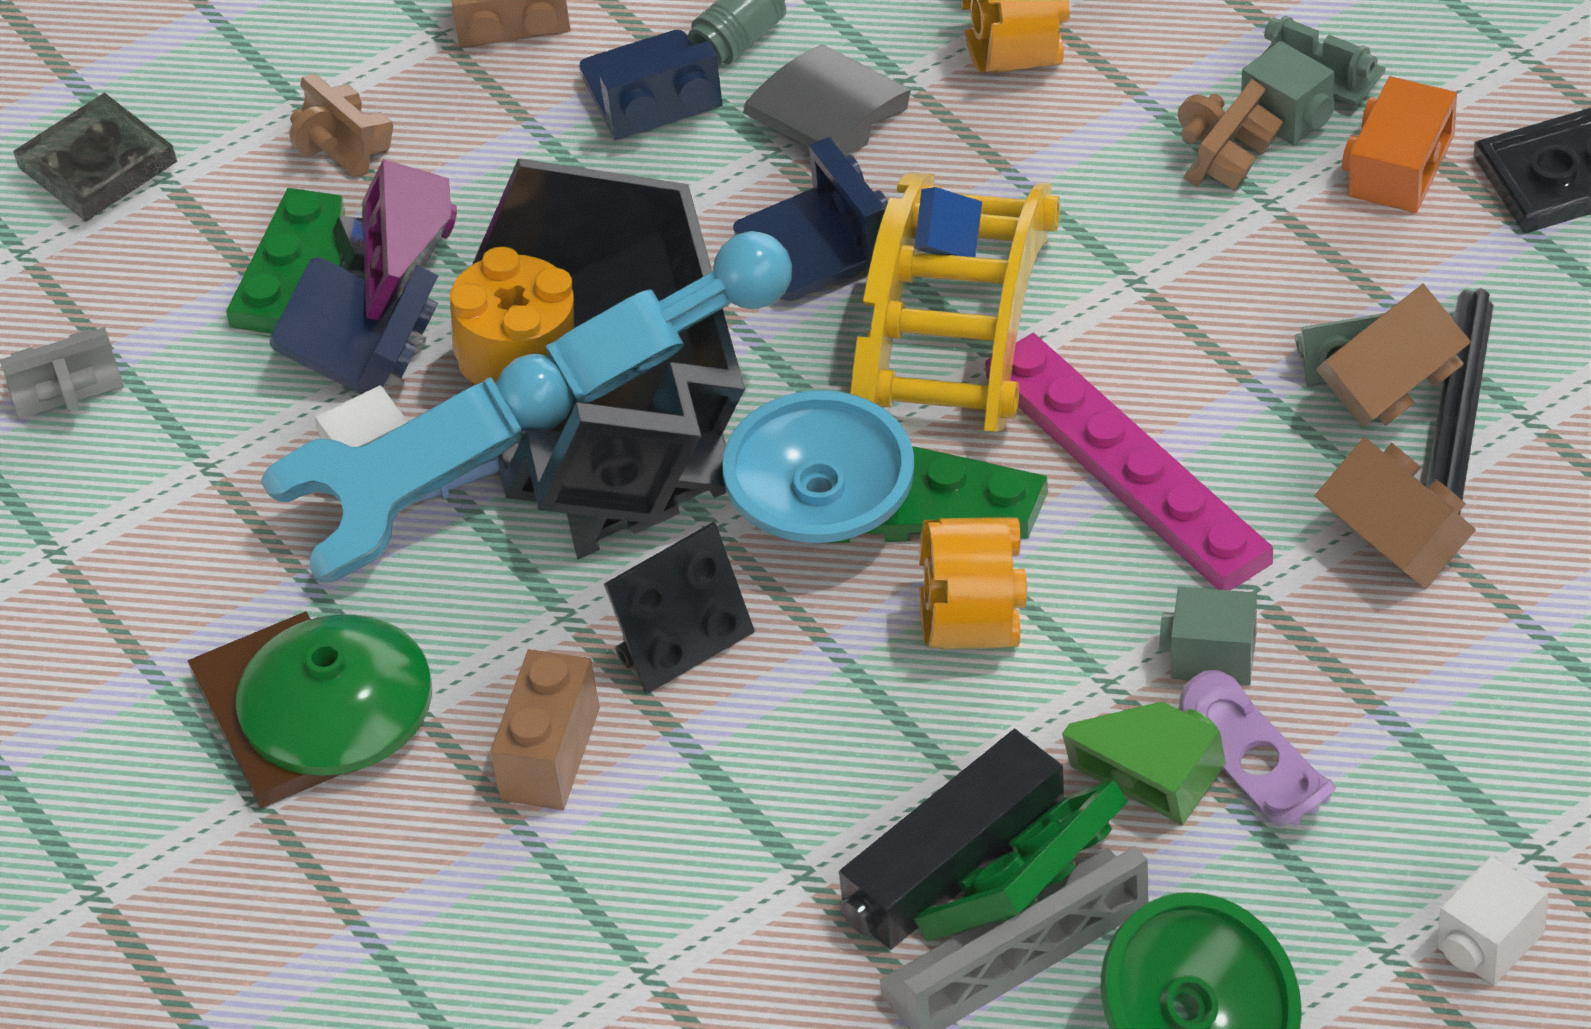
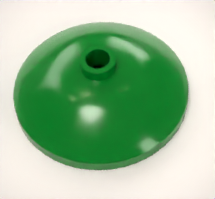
(334, 694)
(1205, 957)

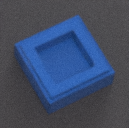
(947, 223)

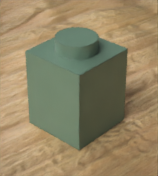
(1296, 90)
(1211, 633)

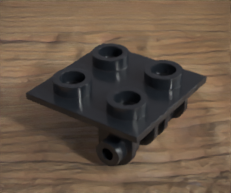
(678, 608)

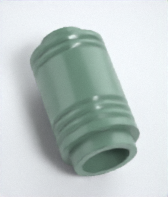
(735, 25)

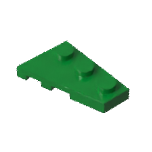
(293, 237)
(964, 488)
(1038, 860)

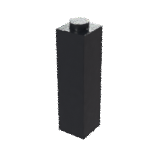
(948, 838)

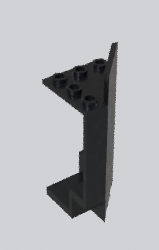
(661, 433)

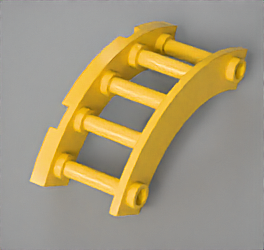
(897, 262)

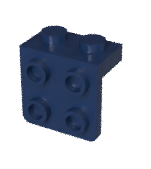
(652, 82)
(826, 228)
(330, 331)

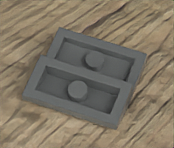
(826, 97)

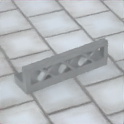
(1000, 955)

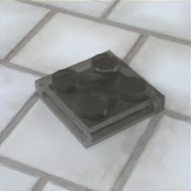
(95, 156)

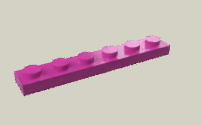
(1136, 468)

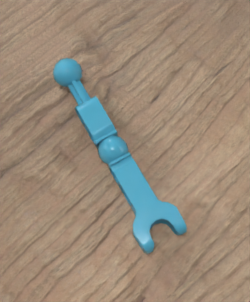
(530, 393)

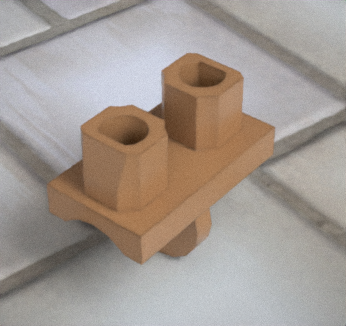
(334, 124)
(1218, 154)

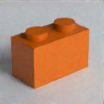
(1400, 144)

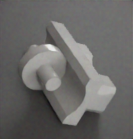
(61, 373)

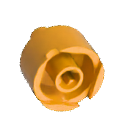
(1015, 33)
(506, 311)
(971, 583)

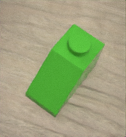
(1152, 754)

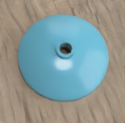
(818, 466)

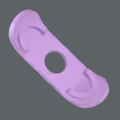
(1292, 785)

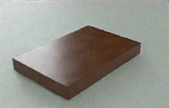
(217, 679)

